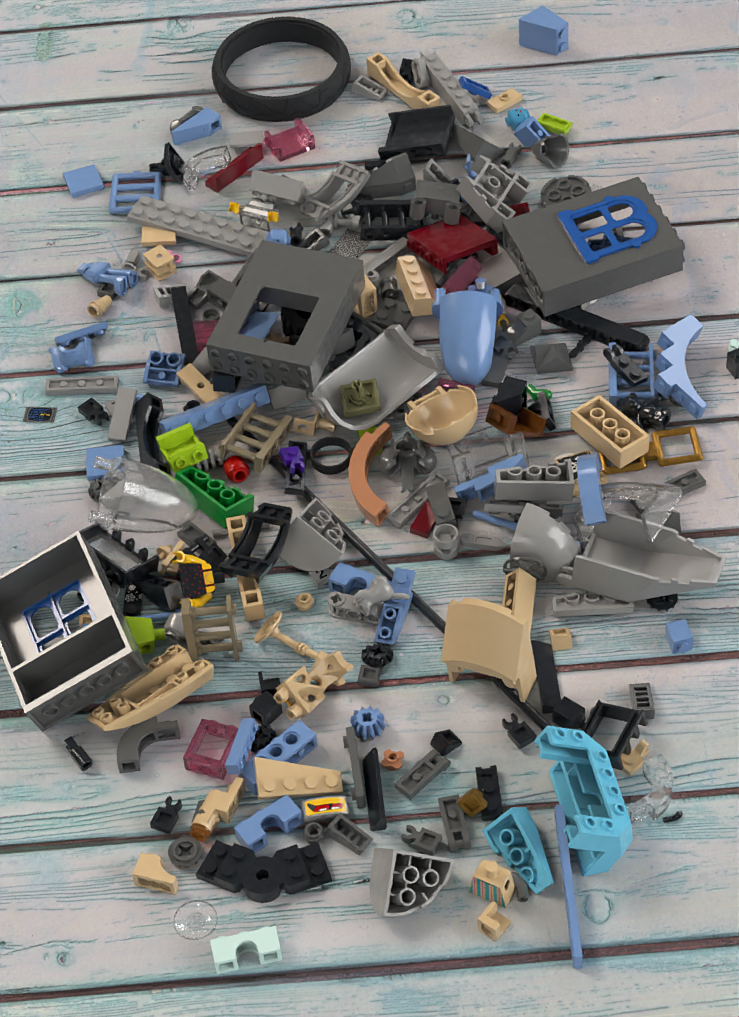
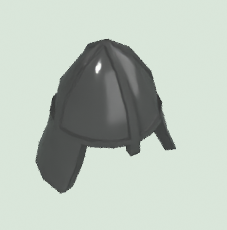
(552, 150)

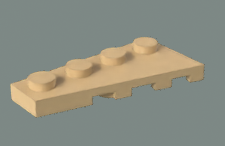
(282, 778)

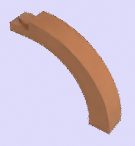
(362, 456)

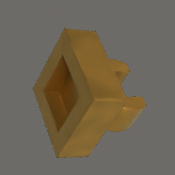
(472, 802)

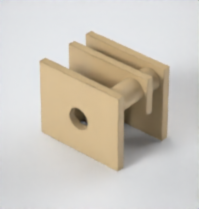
(160, 267)

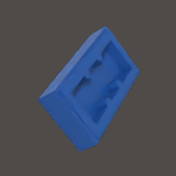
(474, 87)

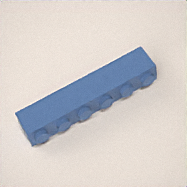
(218, 409)

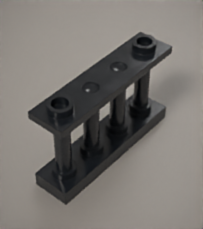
(386, 209)

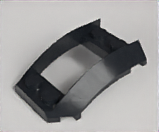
(239, 560)

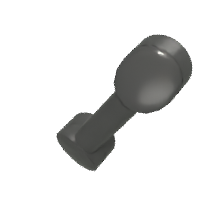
(177, 122)

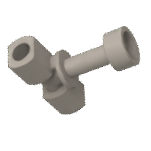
(334, 221)

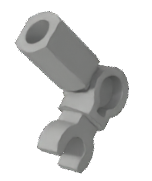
(131, 264)

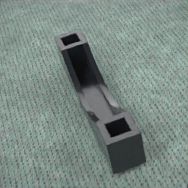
(147, 414)

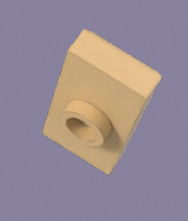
(504, 100)

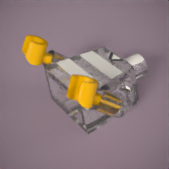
(257, 213)

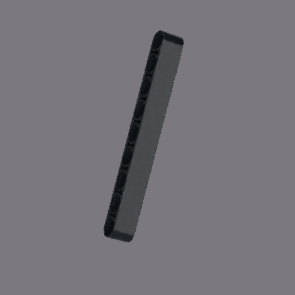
(580, 321)

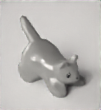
(378, 592)

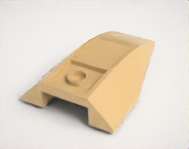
(164, 685)

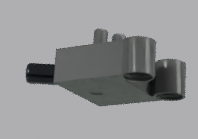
(437, 200)

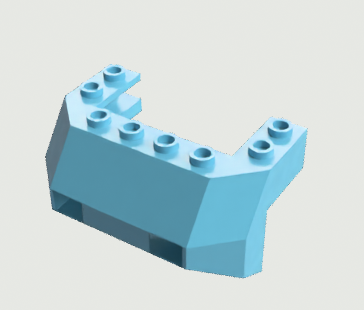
(590, 797)

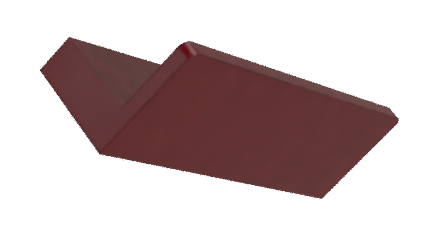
(235, 169)

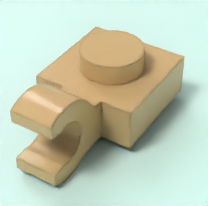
(634, 760)

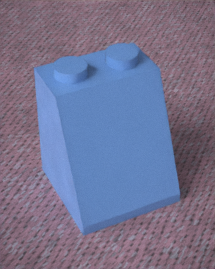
(543, 31)

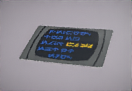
(40, 414)

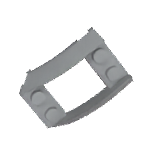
(314, 205)

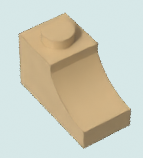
(151, 874)

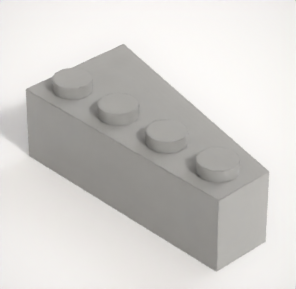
(536, 482)

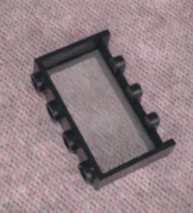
(119, 559)

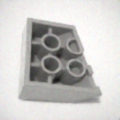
(276, 187)

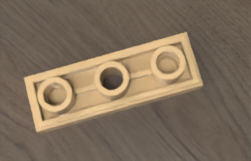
(198, 384)

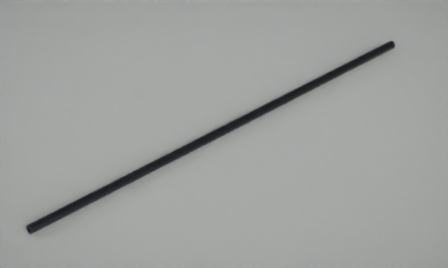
(425, 609)

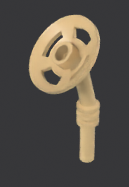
(271, 629)

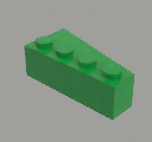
(214, 496)

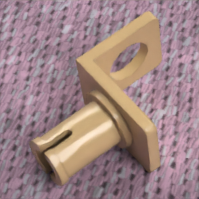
(318, 422)

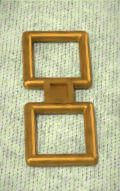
(656, 452)

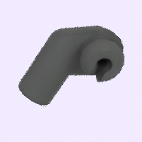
(521, 885)

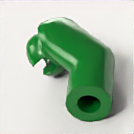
(532, 391)

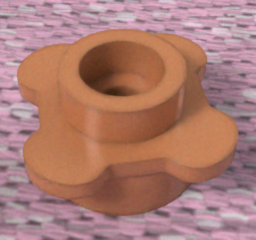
(392, 764)

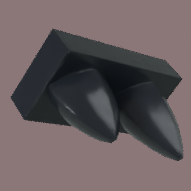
(544, 406)

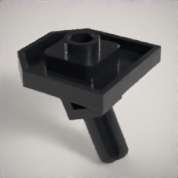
(170, 164)

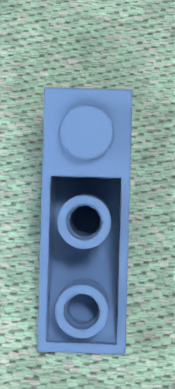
(199, 126)

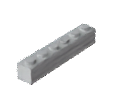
(387, 256)

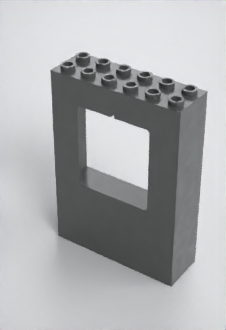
(297, 280)

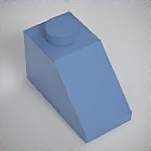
(530, 131)

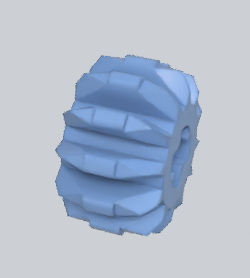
(367, 722)

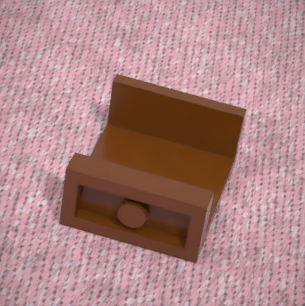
(528, 423)

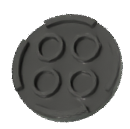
(563, 189)

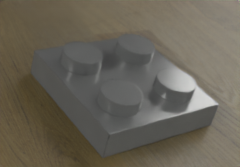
(392, 313)

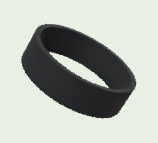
(330, 441)

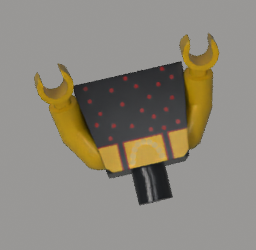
(197, 578)

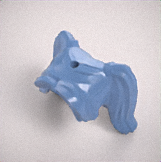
(65, 359)

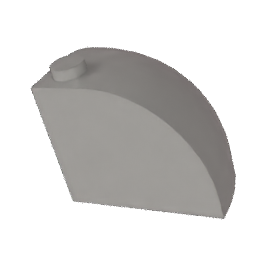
(313, 539)
(544, 540)
(405, 880)

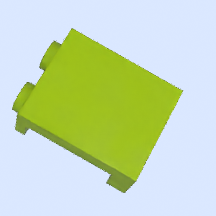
(181, 447)

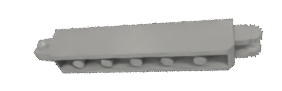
(450, 90)

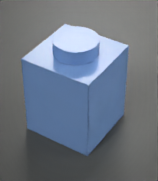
(679, 636)

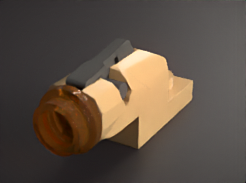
(216, 808)

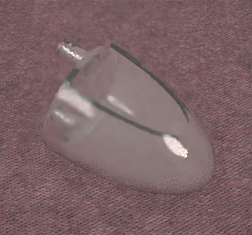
(141, 498)

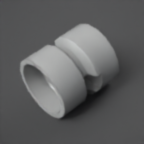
(445, 541)

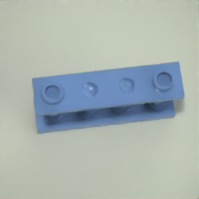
(615, 381)

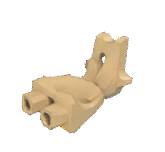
(326, 671)

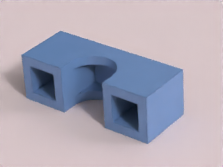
(347, 578)
(280, 813)

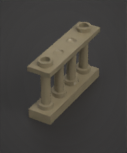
(267, 448)
(194, 637)

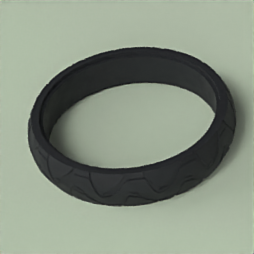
(273, 31)

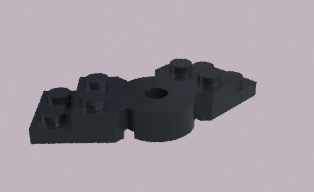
(288, 870)

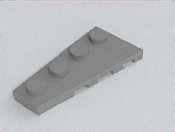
(588, 604)

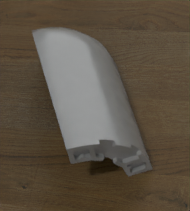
(398, 371)

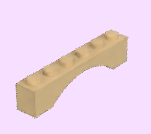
(383, 71)
(248, 587)

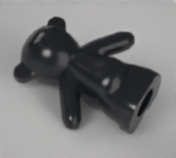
(646, 412)

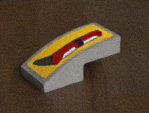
(319, 808)

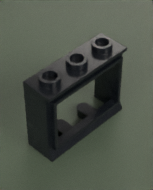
(631, 730)

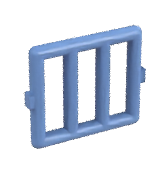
(132, 187)

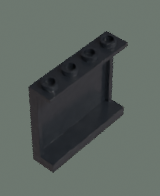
(419, 133)

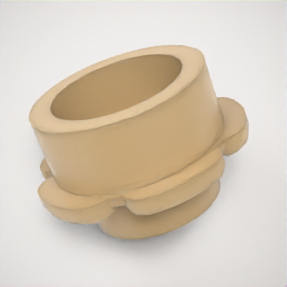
(304, 605)

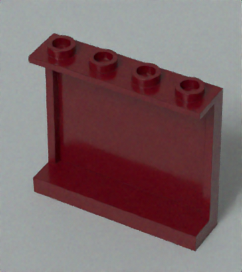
(444, 242)

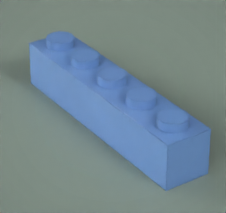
(241, 746)

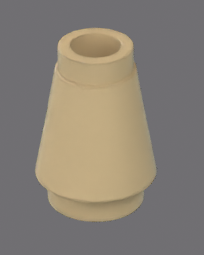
(98, 307)

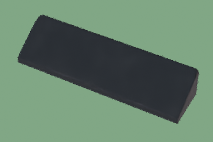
(546, 676)
(374, 791)

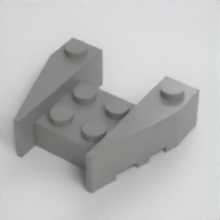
(489, 190)

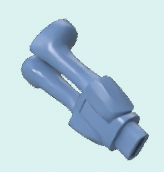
(103, 273)

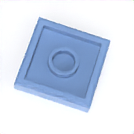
(83, 181)
(106, 452)

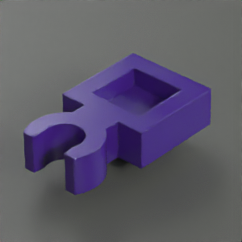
(293, 457)

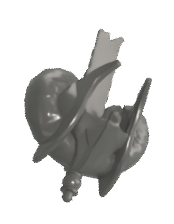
(407, 454)

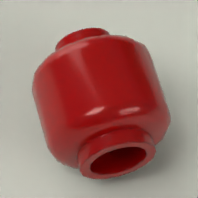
(236, 469)

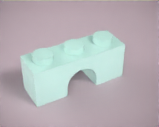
(229, 948)

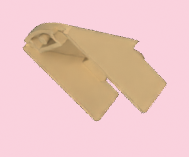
(490, 642)

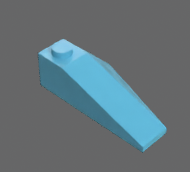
(519, 843)

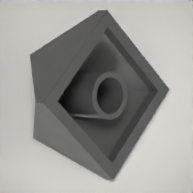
(551, 358)

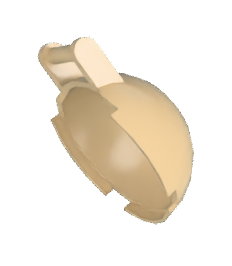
(443, 415)

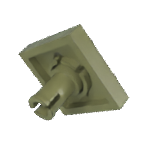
(360, 394)

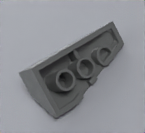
(475, 145)

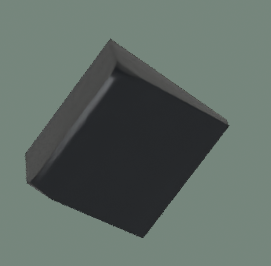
(445, 742)

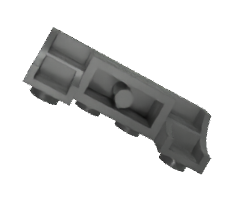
(215, 290)

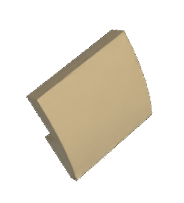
(156, 236)

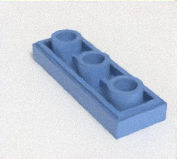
(81, 334)

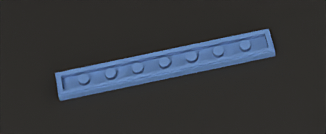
(568, 887)

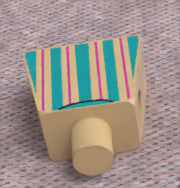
(493, 883)

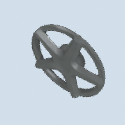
(526, 566)

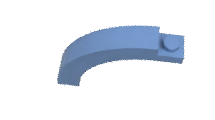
(590, 488)

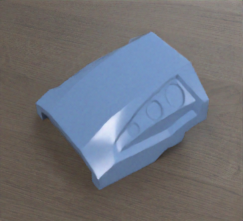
(162, 369)

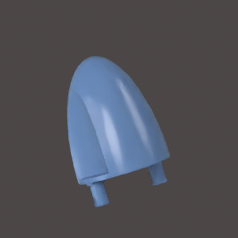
(467, 332)

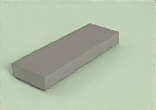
(122, 414)

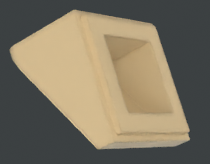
(560, 639)

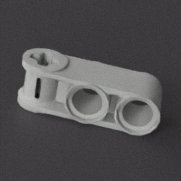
(347, 611)

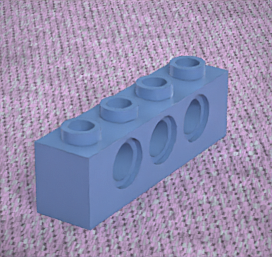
(289, 747)

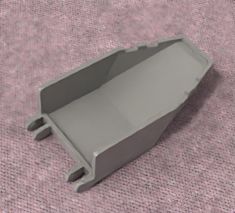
(631, 569)

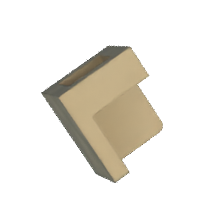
(492, 922)

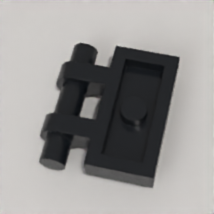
(212, 555)

